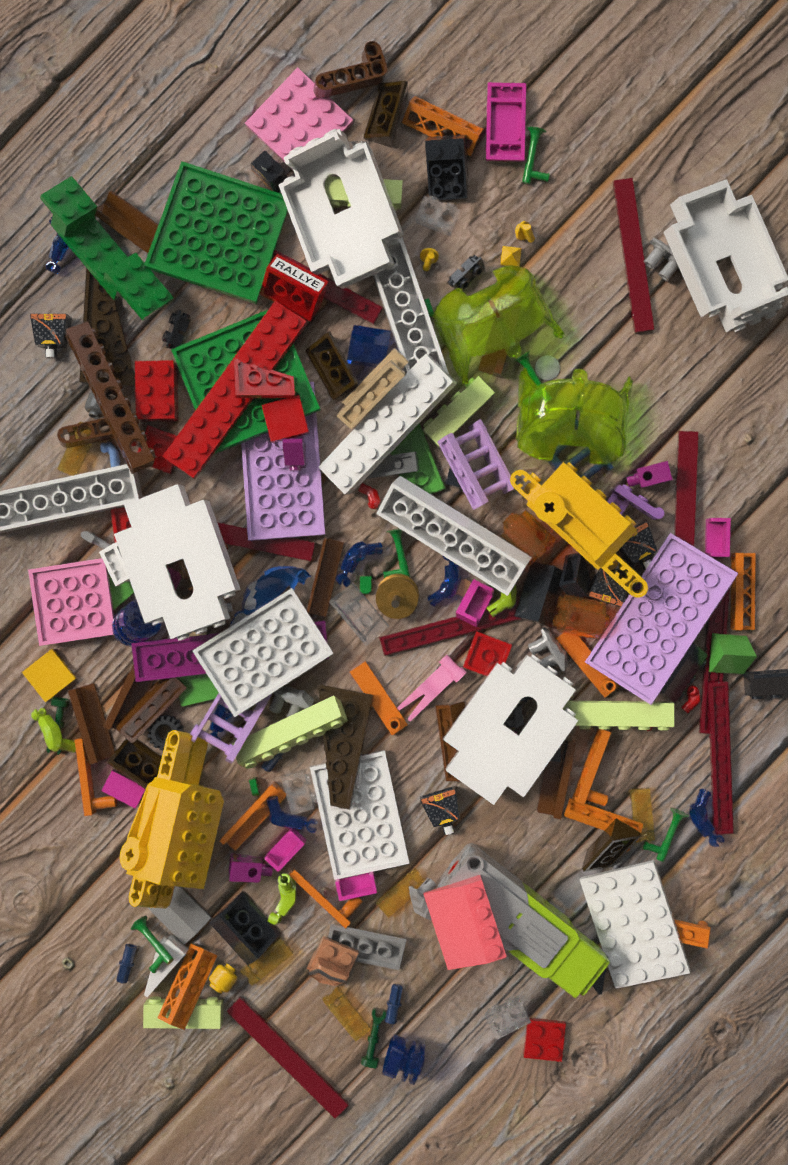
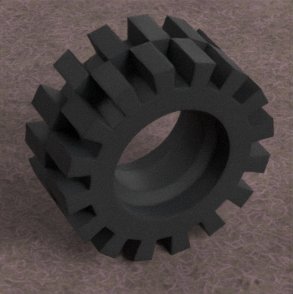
(157, 724)

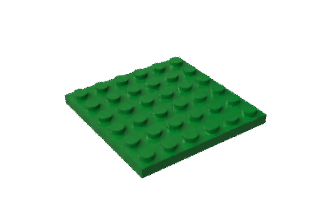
(217, 232)
(206, 359)

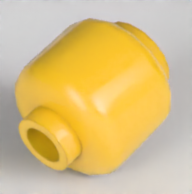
(223, 978)

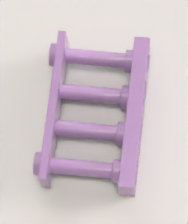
(463, 471)
(240, 733)

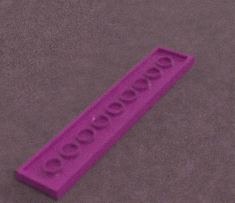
(175, 658)

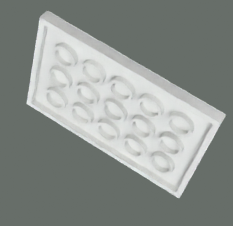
(262, 652)
(370, 832)
(635, 924)

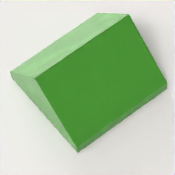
(730, 654)

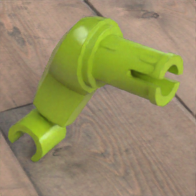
(503, 603)
(52, 732)
(287, 891)

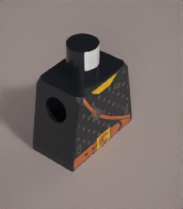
(268, 171)
(50, 332)
(640, 546)
(607, 589)
(442, 808)

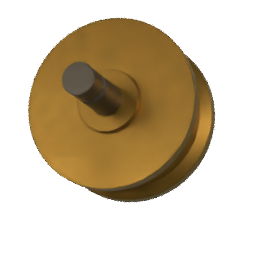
(397, 596)

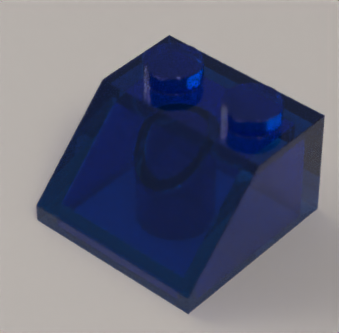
(368, 346)

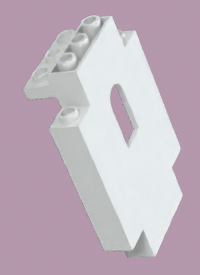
(716, 227)
(356, 238)
(171, 530)
(494, 755)

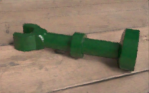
(61, 704)
(369, 1060)

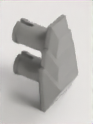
(662, 250)
(558, 654)
(298, 699)
(418, 899)

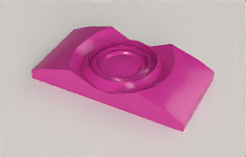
(505, 121)

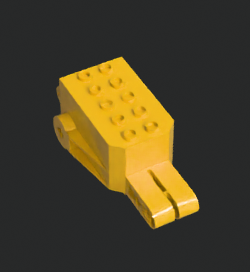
(583, 520)
(173, 826)

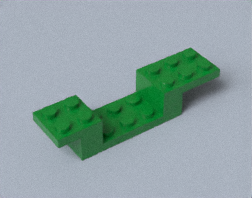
(117, 273)

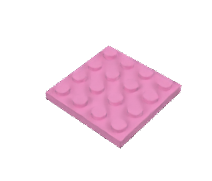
(296, 116)
(72, 601)

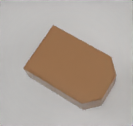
(463, 587)

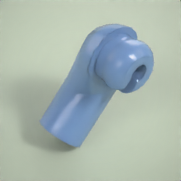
(112, 451)

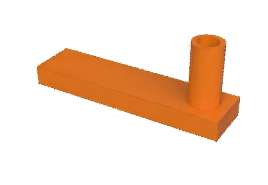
(579, 653)
(381, 701)
(582, 790)
(89, 801)
(596, 817)
(340, 915)
(694, 934)

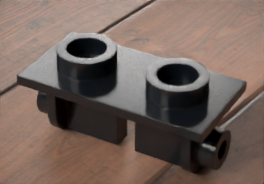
(473, 267)
(177, 323)

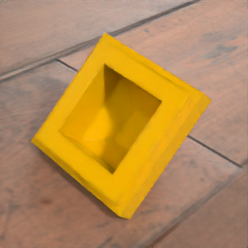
(510, 256)

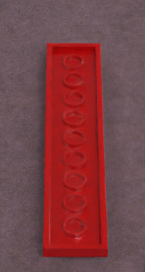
(220, 408)

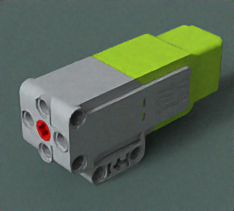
(531, 925)

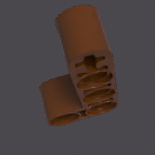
(327, 84)
(94, 426)

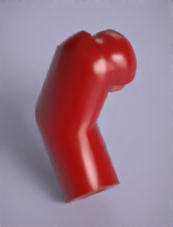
(373, 496)
(693, 697)

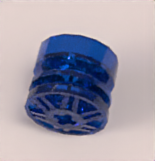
(123, 628)
(404, 1059)

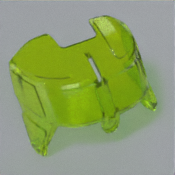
(472, 328)
(549, 416)

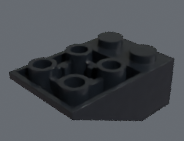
(447, 166)

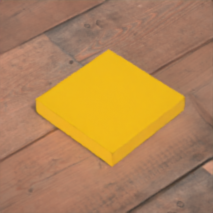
(49, 675)

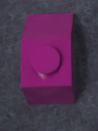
(294, 454)

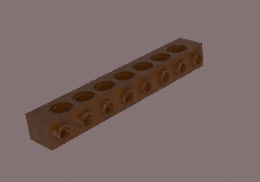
(85, 334)

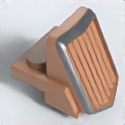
(332, 962)

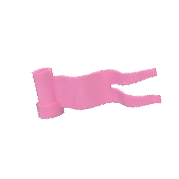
(434, 684)

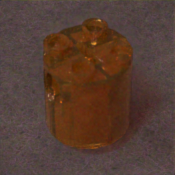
(527, 534)
(587, 620)

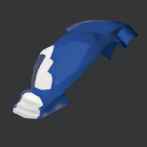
(268, 588)

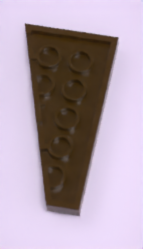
(103, 315)
(345, 744)

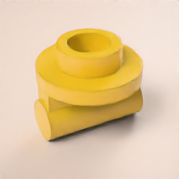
(524, 231)
(429, 257)

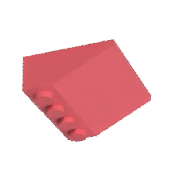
(465, 924)

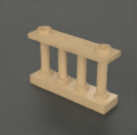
(373, 388)

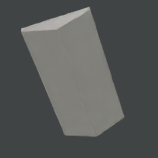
(183, 916)
(372, 947)

